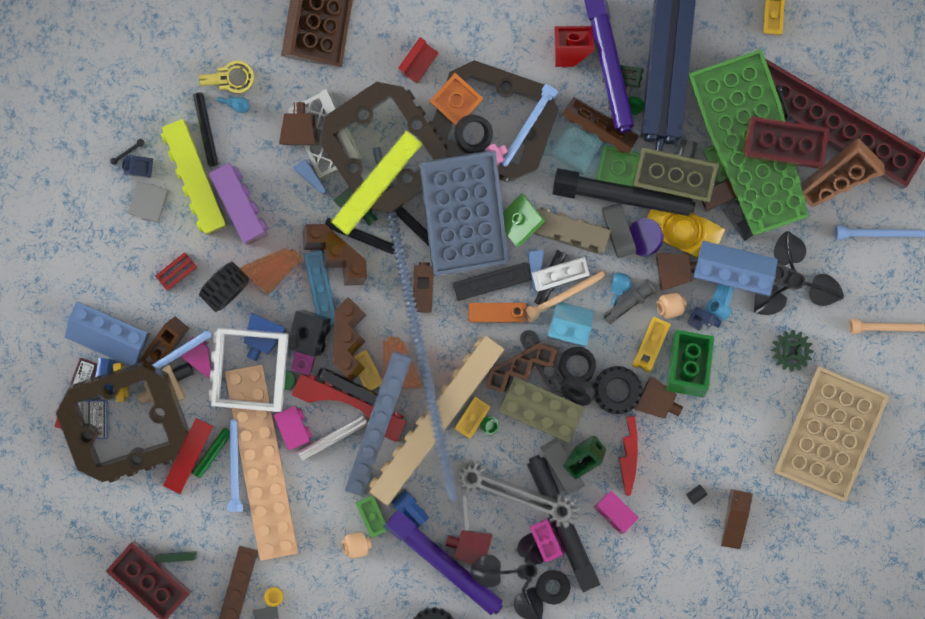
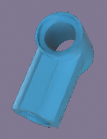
(720, 302)

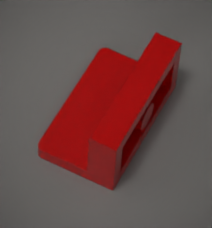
(418, 60)

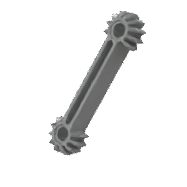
(518, 493)

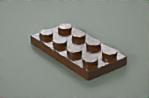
(599, 124)

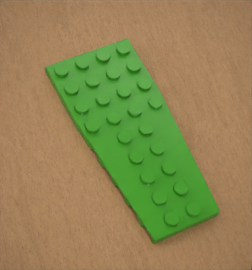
(727, 99)

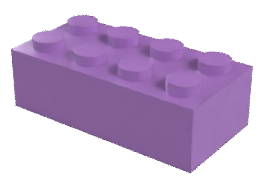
(237, 202)

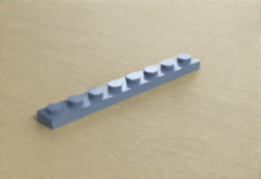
(378, 423)

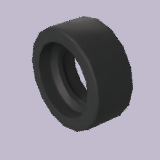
(488, 133)
(582, 352)

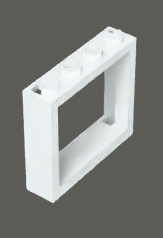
(216, 374)

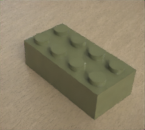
(676, 174)
(541, 409)

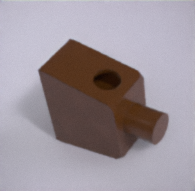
(299, 127)
(674, 269)
(657, 400)

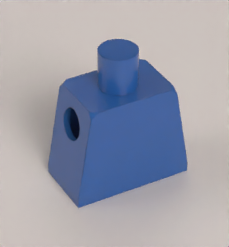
(258, 343)

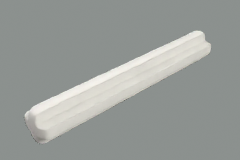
(333, 438)

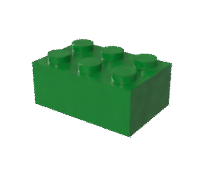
(690, 363)

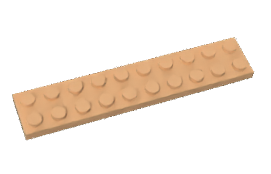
(262, 465)

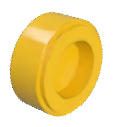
(273, 596)

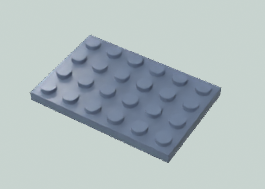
(463, 212)

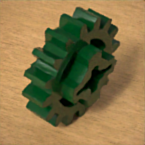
(801, 360)

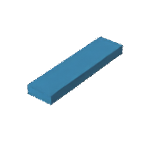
(320, 285)

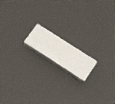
(560, 273)

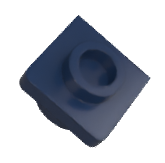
(137, 166)
(702, 317)

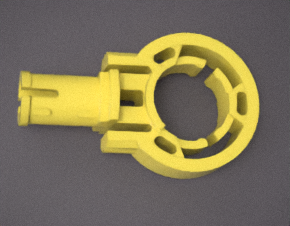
(215, 79)

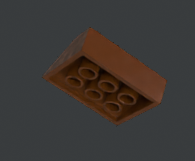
(317, 31)

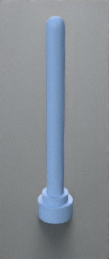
(548, 93)
(842, 232)
(181, 350)
(235, 503)

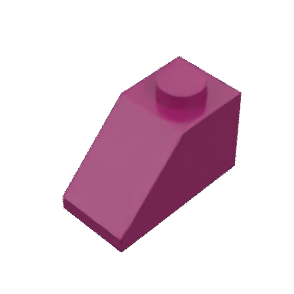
(199, 358)

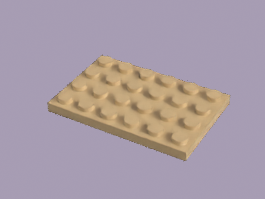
(831, 434)

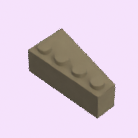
(573, 232)

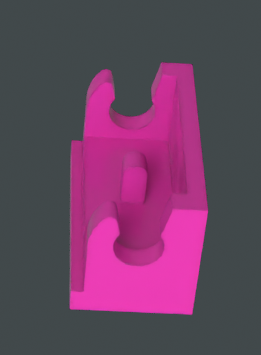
(616, 512)
(547, 540)

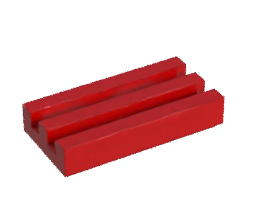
(170, 266)

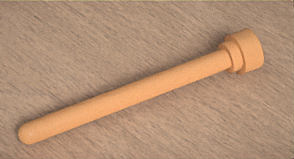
(533, 313)
(857, 326)

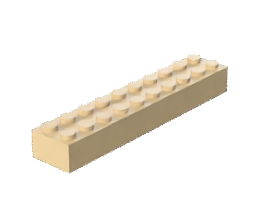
(450, 402)

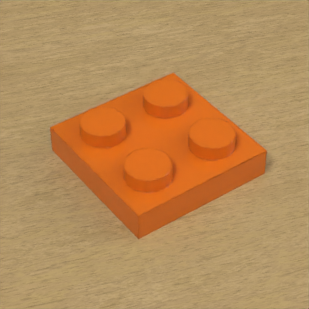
(456, 99)

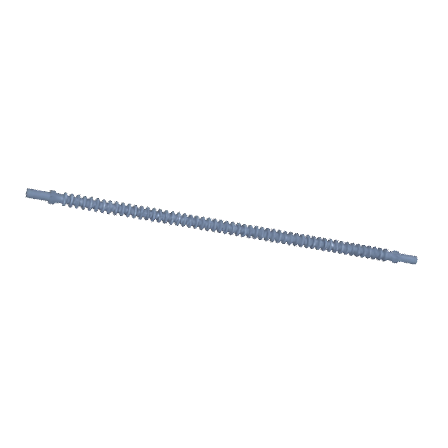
(421, 353)

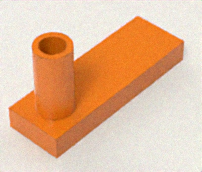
(497, 312)

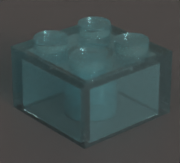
(576, 148)

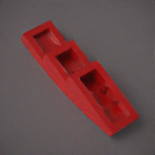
(188, 456)
(629, 462)

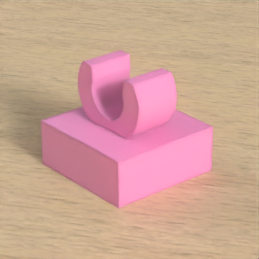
(500, 152)

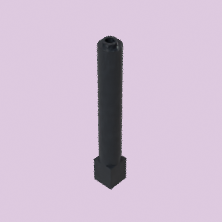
(569, 184)
(568, 535)

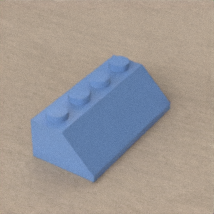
(735, 268)
(106, 334)

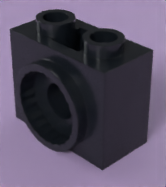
(318, 330)

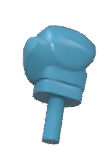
(239, 104)
(620, 284)

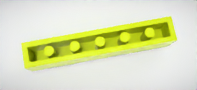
(194, 176)
(376, 183)

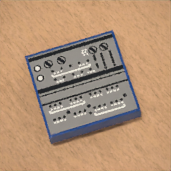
(95, 413)

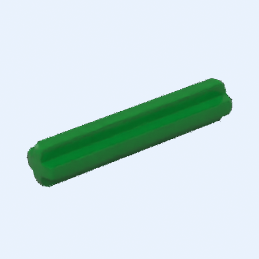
(211, 453)

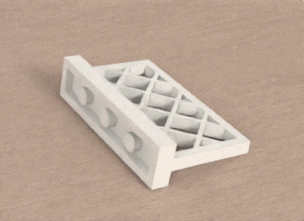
(345, 138)

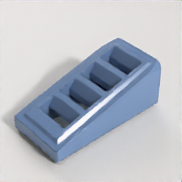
(309, 175)
(535, 263)

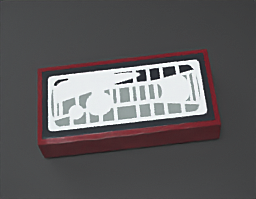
(84, 370)

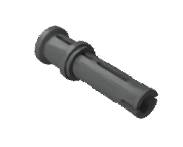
(637, 296)

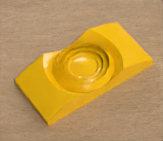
(686, 232)

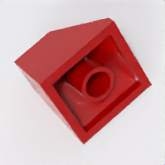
(572, 45)

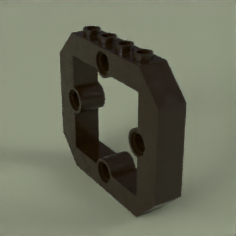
(519, 85)
(348, 114)
(83, 449)

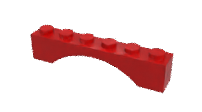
(311, 391)

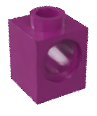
(303, 363)

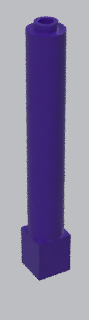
(599, 15)
(405, 531)

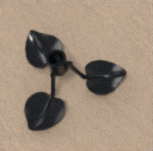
(792, 250)
(487, 574)

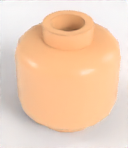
(671, 305)
(356, 545)

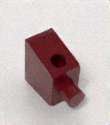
(470, 545)

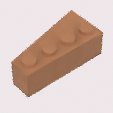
(847, 169)

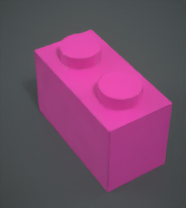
(292, 427)

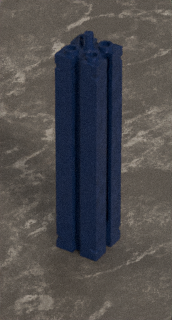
(667, 71)

